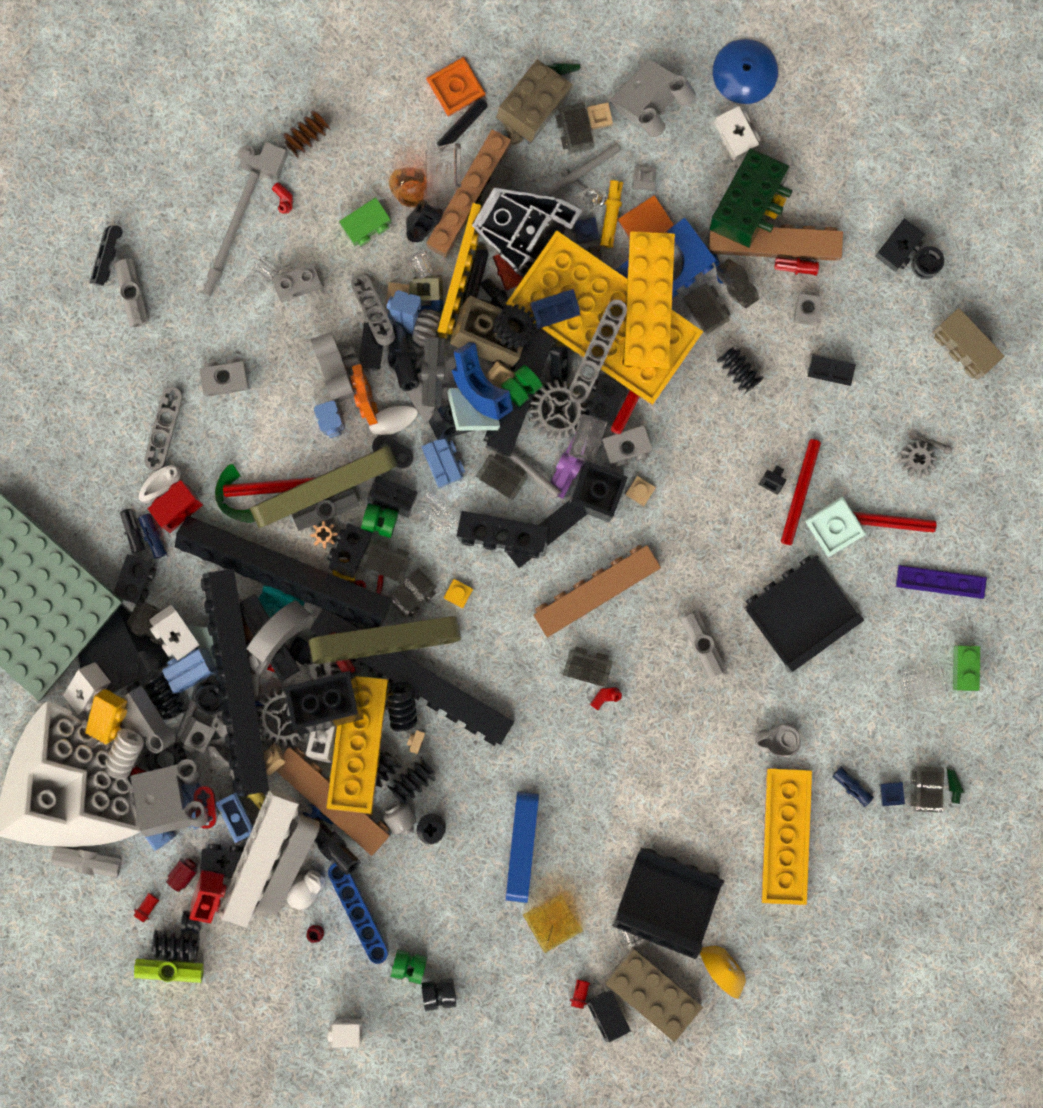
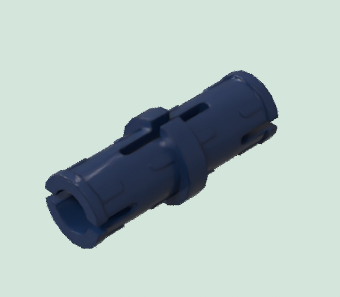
(152, 536)
(853, 786)

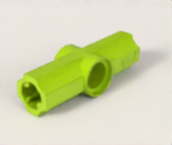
(154, 970)

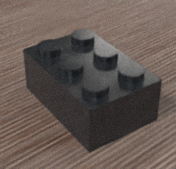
(324, 703)

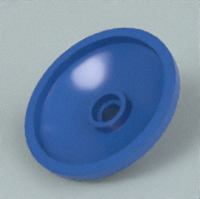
(743, 85)

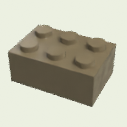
(534, 100)
(476, 326)
(967, 344)

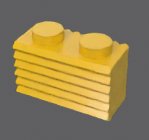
(106, 716)

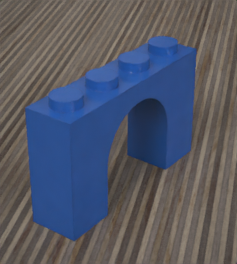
(694, 255)

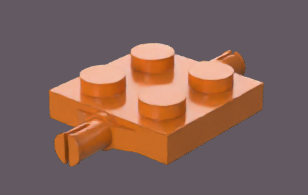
(364, 395)

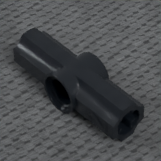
(403, 359)
(335, 849)

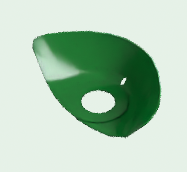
(227, 477)

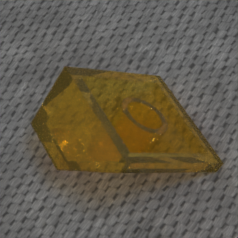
(552, 922)

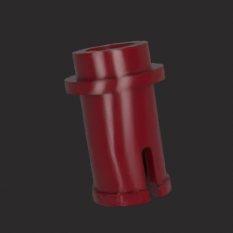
(319, 930)

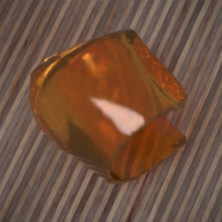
(405, 179)

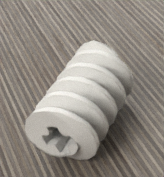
(123, 753)

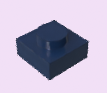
(586, 230)
(892, 794)

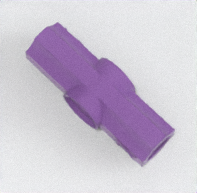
(566, 471)

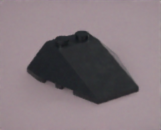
(522, 224)
(122, 653)

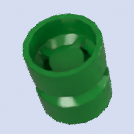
(521, 385)
(371, 520)
(400, 966)

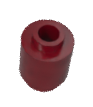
(182, 874)

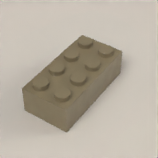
(653, 994)

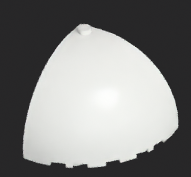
(61, 789)

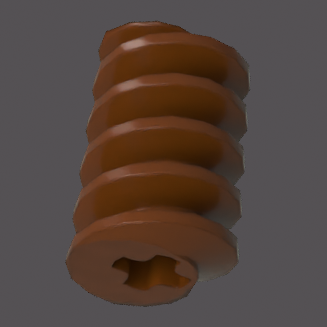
(305, 133)

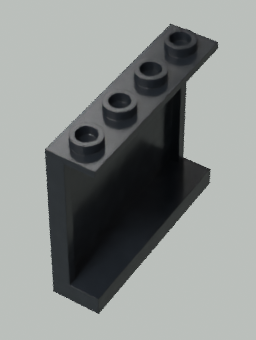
(802, 613)
(668, 902)

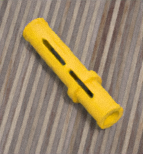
(612, 204)

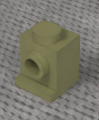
(436, 287)

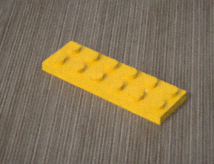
(459, 280)
(649, 299)
(358, 751)
(786, 836)

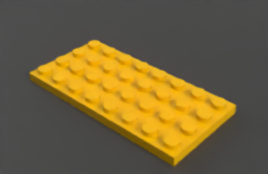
(568, 267)

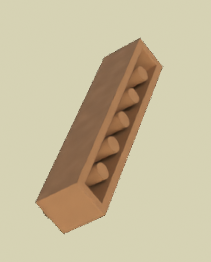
(471, 190)
(785, 243)
(596, 591)
(315, 787)

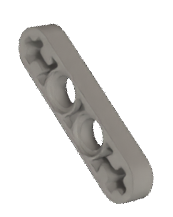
(373, 309)
(159, 427)

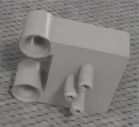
(649, 94)
(333, 366)
(147, 722)
(161, 799)

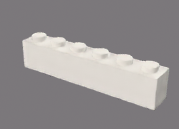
(258, 858)

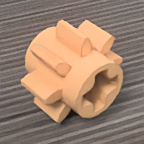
(328, 539)

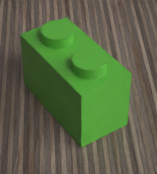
(365, 222)
(966, 668)

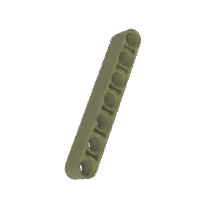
(323, 486)
(384, 640)

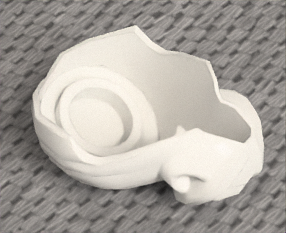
(305, 889)

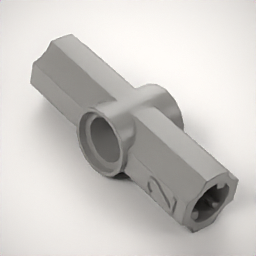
(128, 279)
(710, 658)
(86, 862)

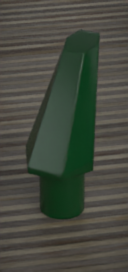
(564, 68)
(954, 786)

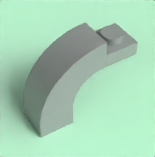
(274, 634)

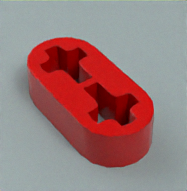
(211, 805)

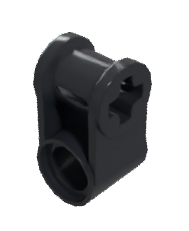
(422, 221)

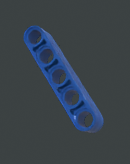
(522, 847)
(359, 923)

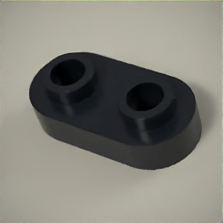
(560, 362)
(396, 448)

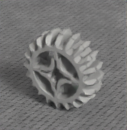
(541, 421)
(266, 711)

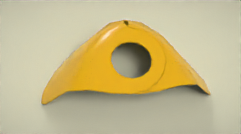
(718, 965)

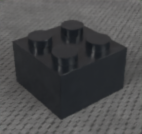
(597, 491)

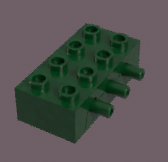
(751, 198)

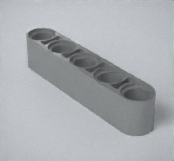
(600, 341)
(285, 869)

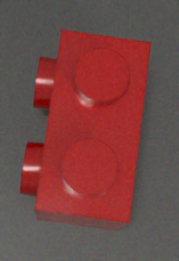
(174, 506)
(207, 896)

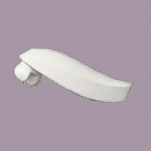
(393, 420)
(159, 483)

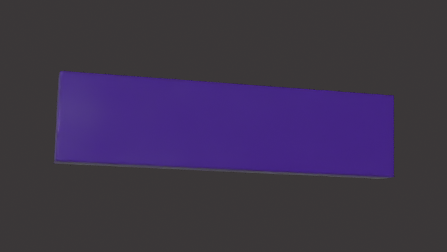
(941, 582)

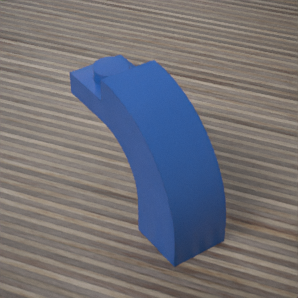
(476, 388)

